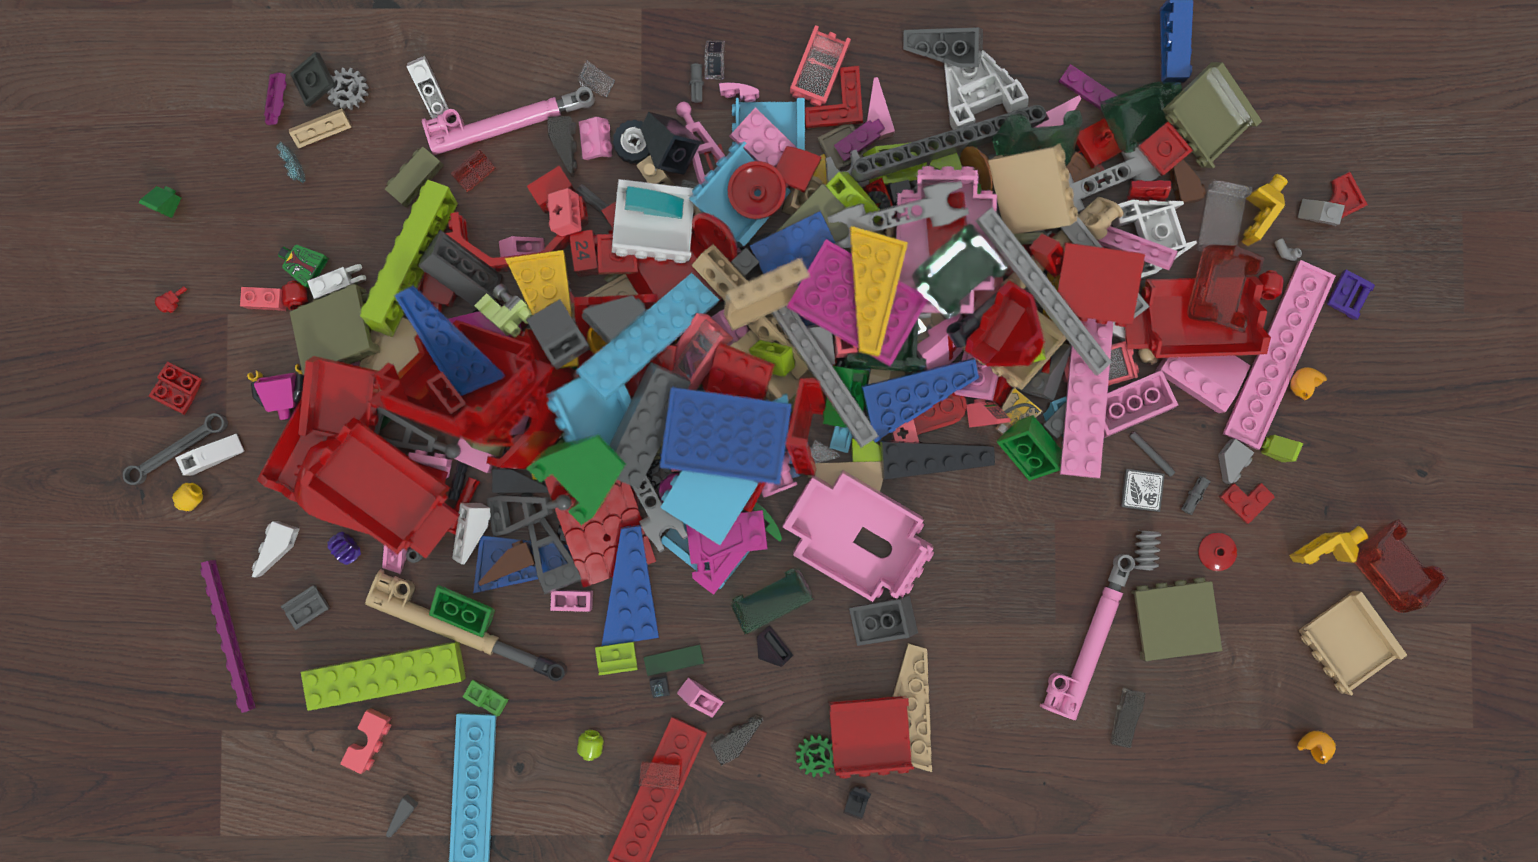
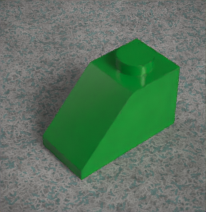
(161, 200)

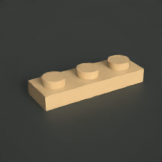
(320, 128)

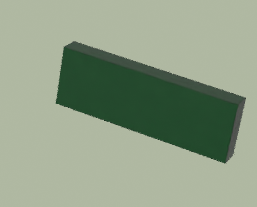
(673, 660)

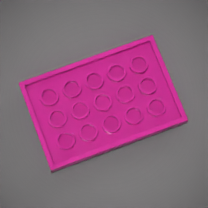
(829, 302)

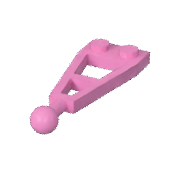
(684, 109)

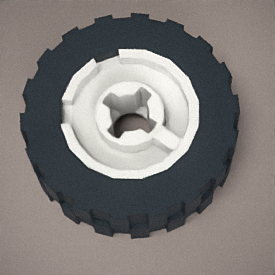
(622, 142)

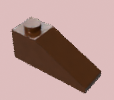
(1186, 183)
(511, 561)

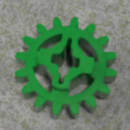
(812, 763)

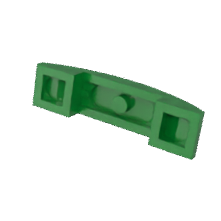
(772, 528)

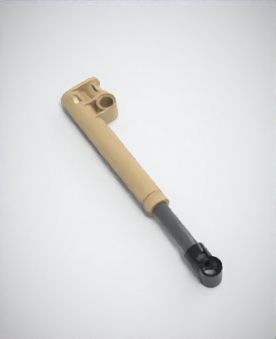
(1095, 217)
(388, 598)

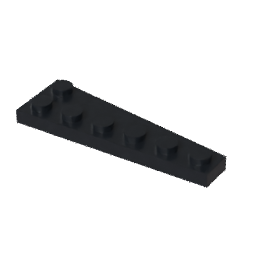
(919, 458)

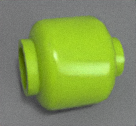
(590, 745)

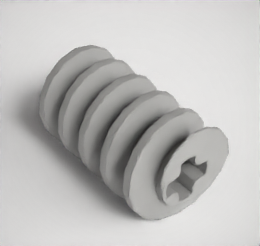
(1147, 550)

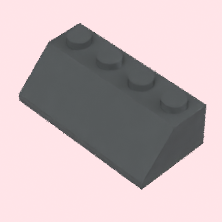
(459, 269)

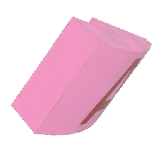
(938, 347)

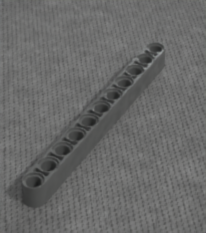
(938, 142)

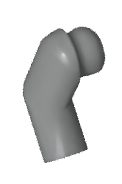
(1287, 253)

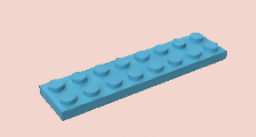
(647, 337)
(472, 788)

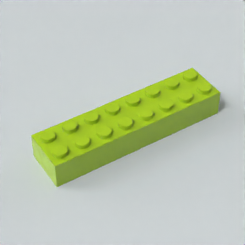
(401, 268)
(383, 675)

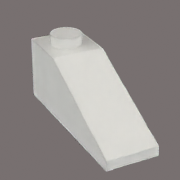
(470, 528)

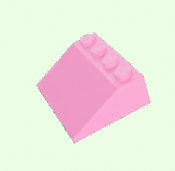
(1207, 378)

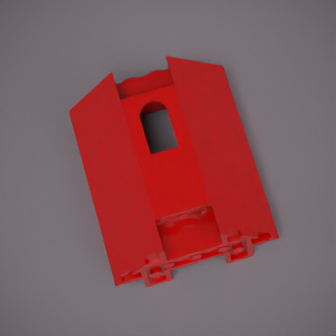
(502, 402)

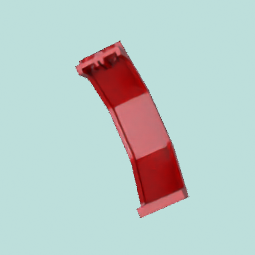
(499, 264)
(541, 432)

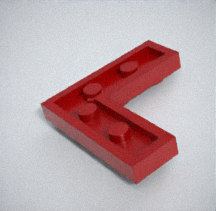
(841, 114)

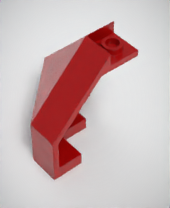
(1008, 330)

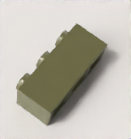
(413, 176)

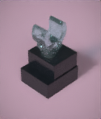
(659, 686)

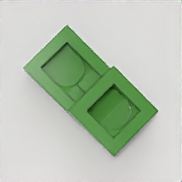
(485, 697)

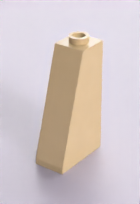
(865, 471)

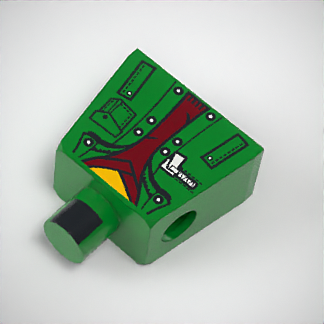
(303, 263)

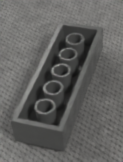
(645, 422)

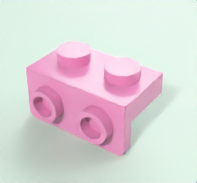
(595, 138)
(437, 461)

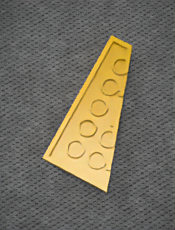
(876, 273)
(543, 282)

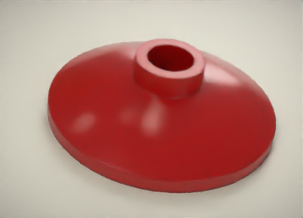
(1208, 551)

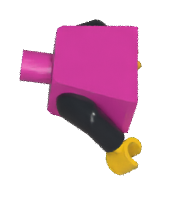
(278, 392)

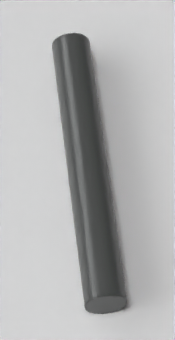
(1152, 454)

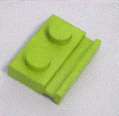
(616, 658)

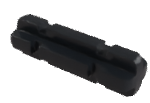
(458, 481)

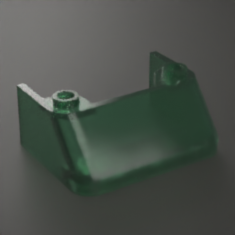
(772, 601)

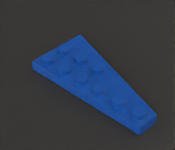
(451, 351)
(908, 396)
(494, 547)
(631, 602)

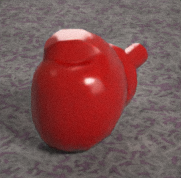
(168, 301)

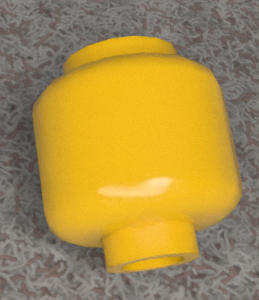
(187, 496)

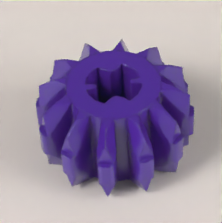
(344, 548)

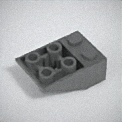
(558, 334)

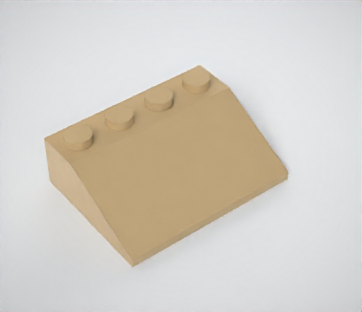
(395, 350)

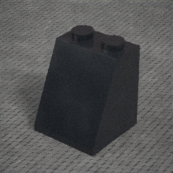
(669, 143)

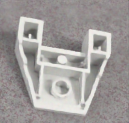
(979, 89)

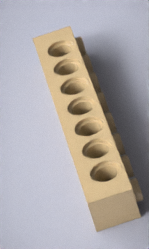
(725, 277)

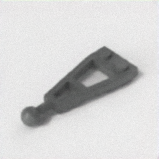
(451, 450)
(500, 515)
(557, 577)

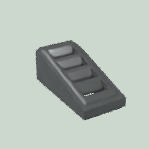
(405, 808)

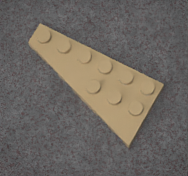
(914, 684)

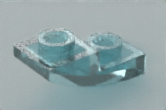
(293, 166)

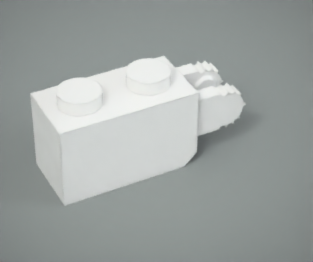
(335, 281)

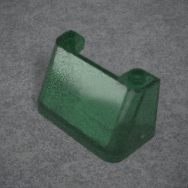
(1138, 112)
(1018, 136)
(957, 270)

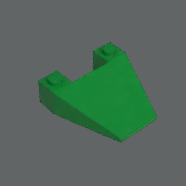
(584, 468)

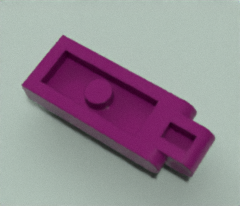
(274, 98)
(859, 139)

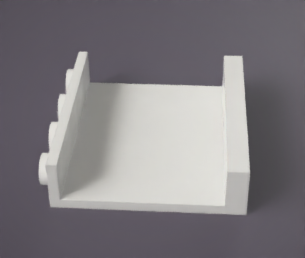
(649, 234)

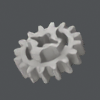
(339, 92)

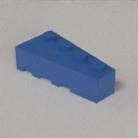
(1176, 40)

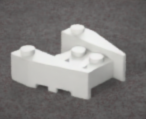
(1156, 223)

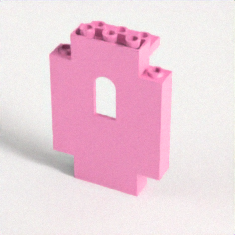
(916, 232)
(832, 517)

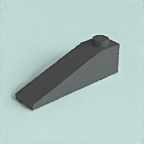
(952, 45)

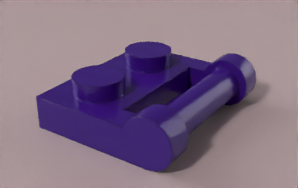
(1345, 292)

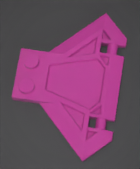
(744, 536)

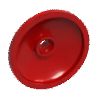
(754, 177)
(711, 231)

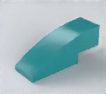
(653, 203)

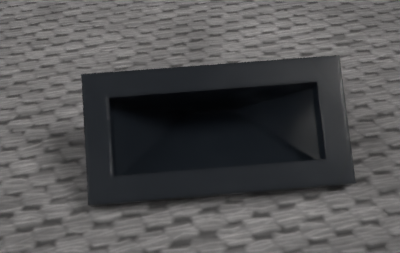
(772, 648)

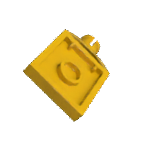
(1270, 202)
(1341, 544)

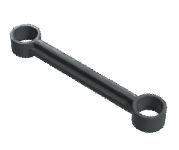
(174, 449)

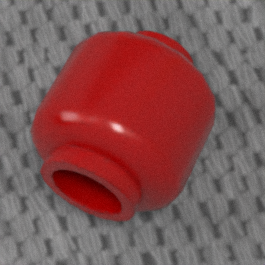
(1272, 284)
(294, 295)

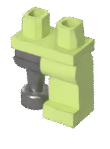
(506, 317)

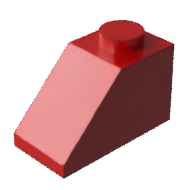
(1048, 254)

